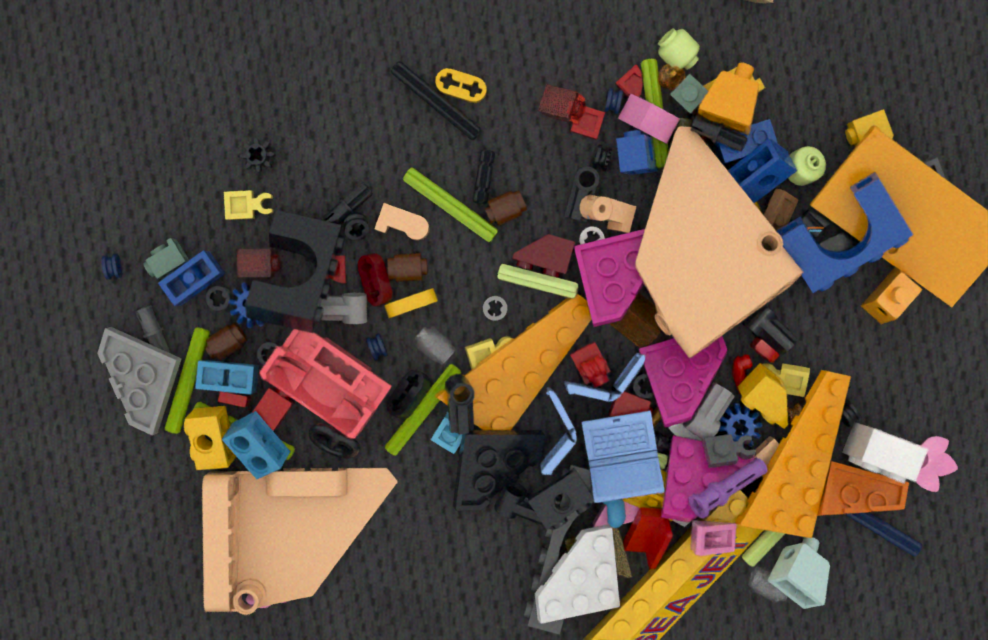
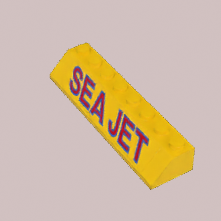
(676, 583)

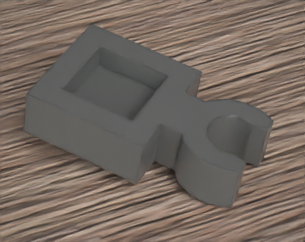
(724, 452)

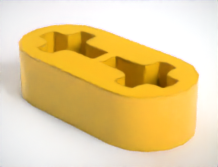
(459, 92)
(411, 303)

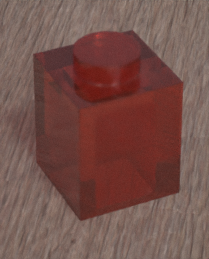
(562, 104)
(257, 263)

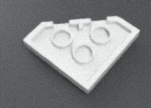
(582, 578)

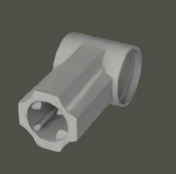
(349, 308)
(712, 407)

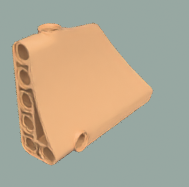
(706, 249)

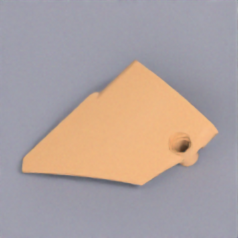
(281, 531)

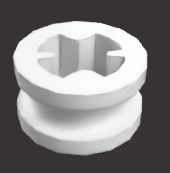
(583, 235)

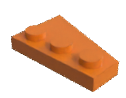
(860, 491)

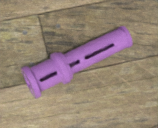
(718, 493)

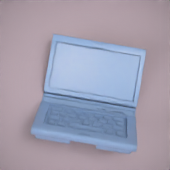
(620, 384)
(564, 444)
(622, 456)

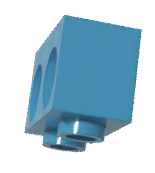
(227, 376)
(256, 445)

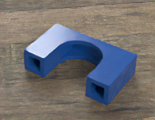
(884, 231)

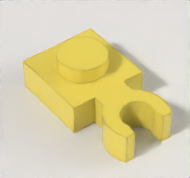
(243, 204)
(480, 350)
(793, 377)

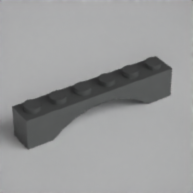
(549, 556)

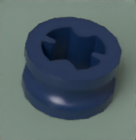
(613, 101)
(111, 266)
(377, 346)

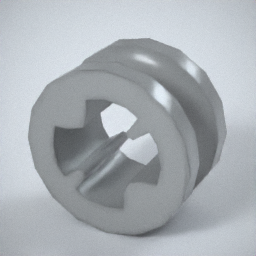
(503, 309)

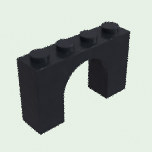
(299, 305)

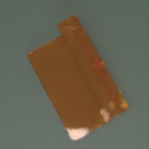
(639, 322)

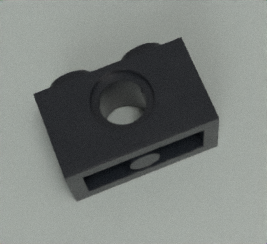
(568, 484)

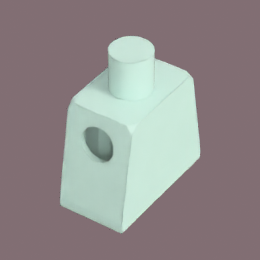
(802, 573)

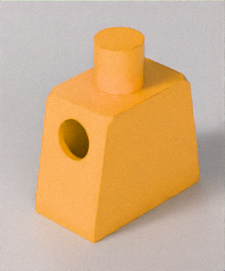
(732, 99)
(892, 296)

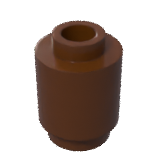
(505, 207)
(407, 267)
(225, 342)

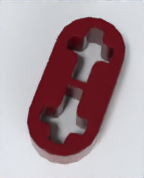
(375, 279)

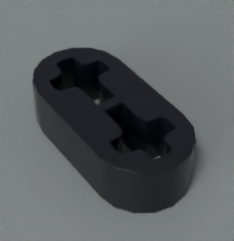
(408, 394)

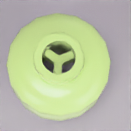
(678, 49)
(809, 164)

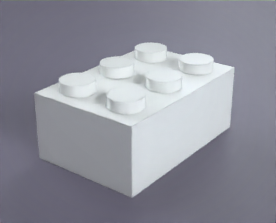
(884, 453)

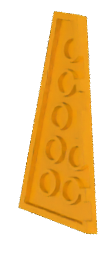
(519, 369)
(799, 467)

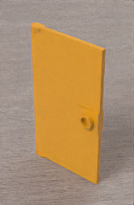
(946, 223)

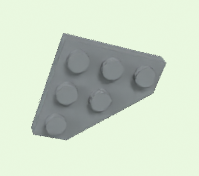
(139, 377)

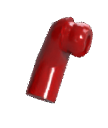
(740, 364)

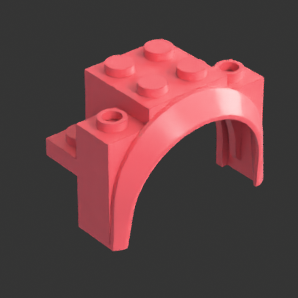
(326, 381)

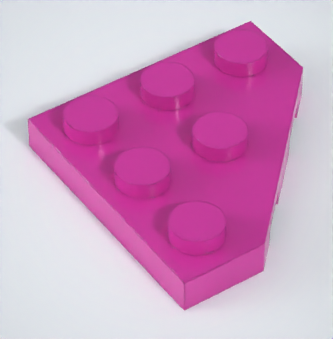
(610, 275)
(680, 380)
(690, 475)

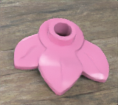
(935, 463)

